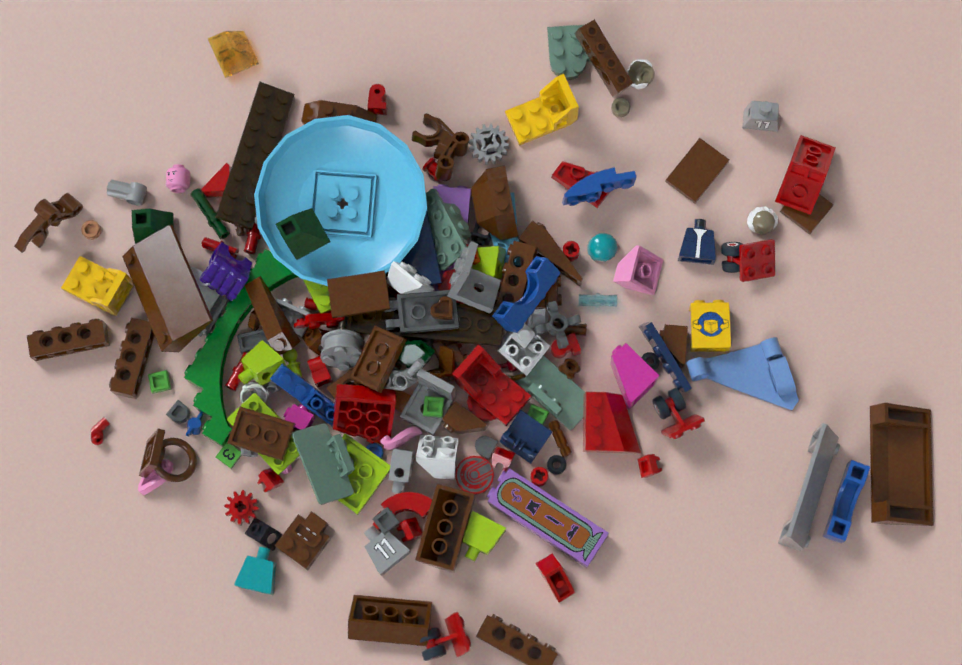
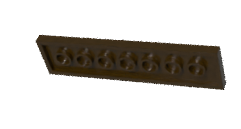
(258, 140)
(474, 326)

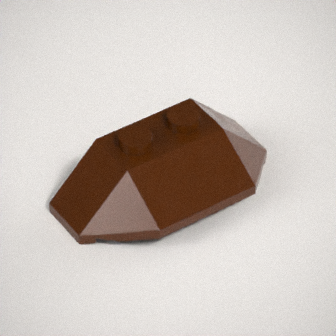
(325, 109)
(494, 204)

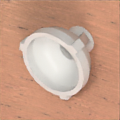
(258, 389)

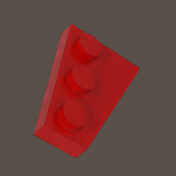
(570, 174)

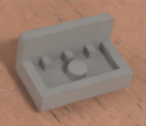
(293, 313)

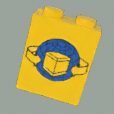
(710, 326)

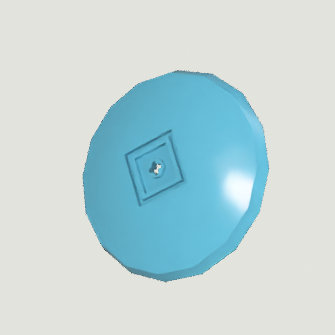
(336, 162)

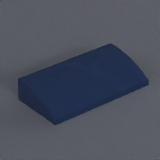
(424, 255)

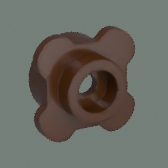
(571, 364)

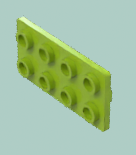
(255, 403)

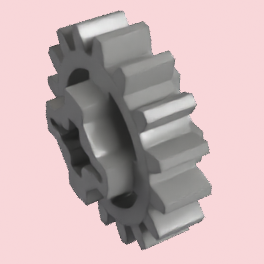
(491, 134)

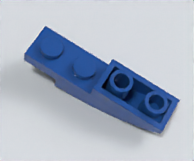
(590, 187)
(305, 393)

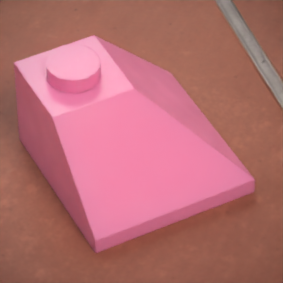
(639, 271)

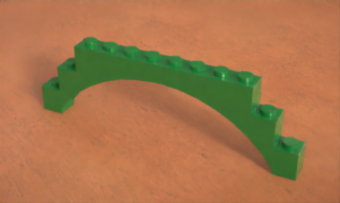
(210, 361)

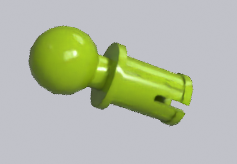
(290, 357)

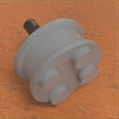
(341, 347)

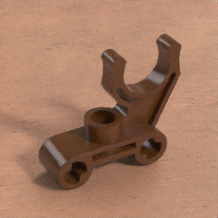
(447, 144)
(48, 215)

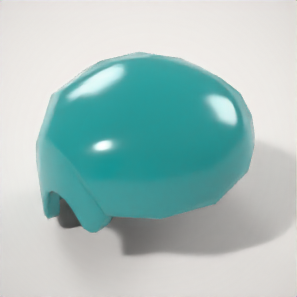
(602, 247)

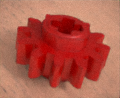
(246, 513)

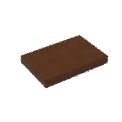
(697, 170)
(358, 294)
(378, 359)
(261, 433)

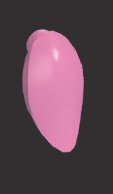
(400, 439)
(154, 480)

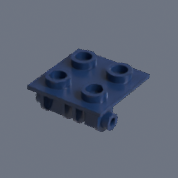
(525, 436)

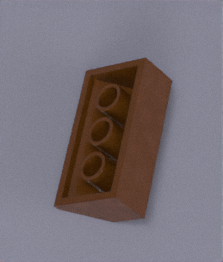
(445, 528)
(389, 620)

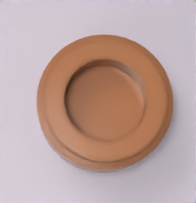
(91, 230)

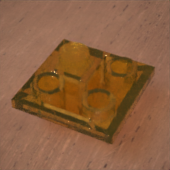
(233, 52)

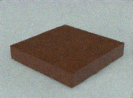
(806, 221)

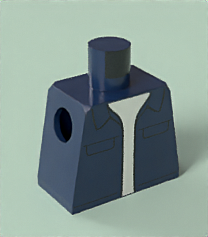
(698, 244)

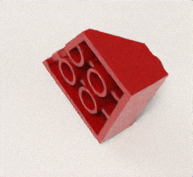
(364, 412)
(607, 424)

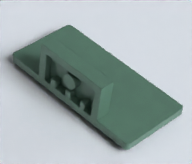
(554, 392)

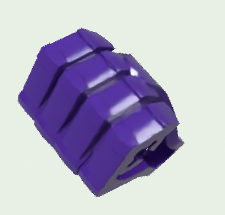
(226, 273)

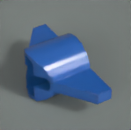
(194, 425)

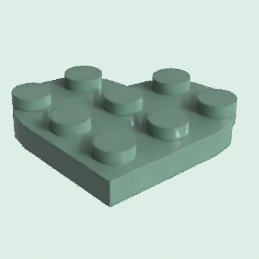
(566, 52)

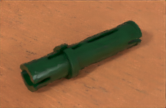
(209, 213)

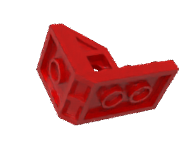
(805, 174)
(489, 386)

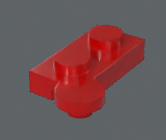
(316, 320)

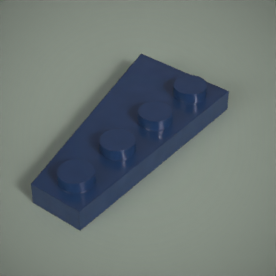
(663, 353)

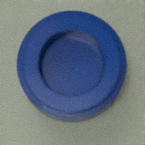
(376, 449)

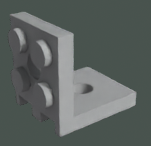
(466, 279)
(428, 386)

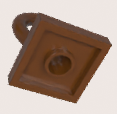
(155, 453)

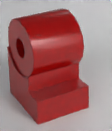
(377, 100)
(573, 347)
(319, 371)

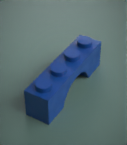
(540, 276)
(845, 501)

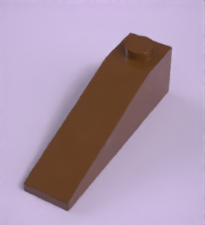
(538, 236)
(271, 317)

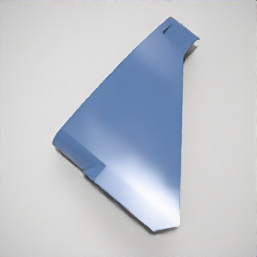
(753, 371)

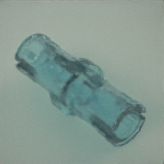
(597, 300)

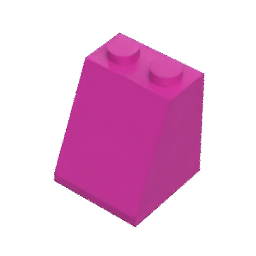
(632, 374)

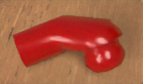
(97, 431)

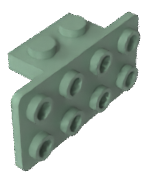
(447, 229)
(325, 462)

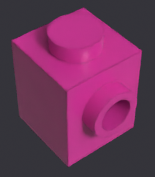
(300, 416)

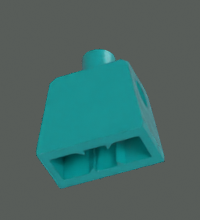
(258, 573)

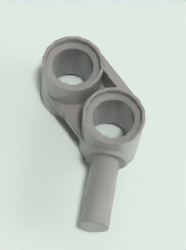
(405, 378)

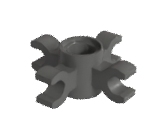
(562, 340)

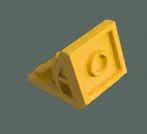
(546, 114)
(98, 286)

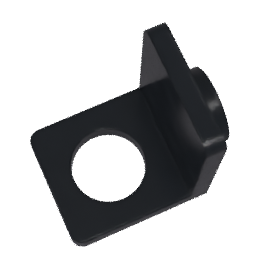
(478, 238)
(260, 532)

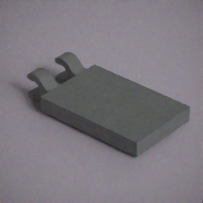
(415, 313)

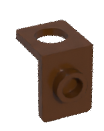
(313, 339)
(446, 363)

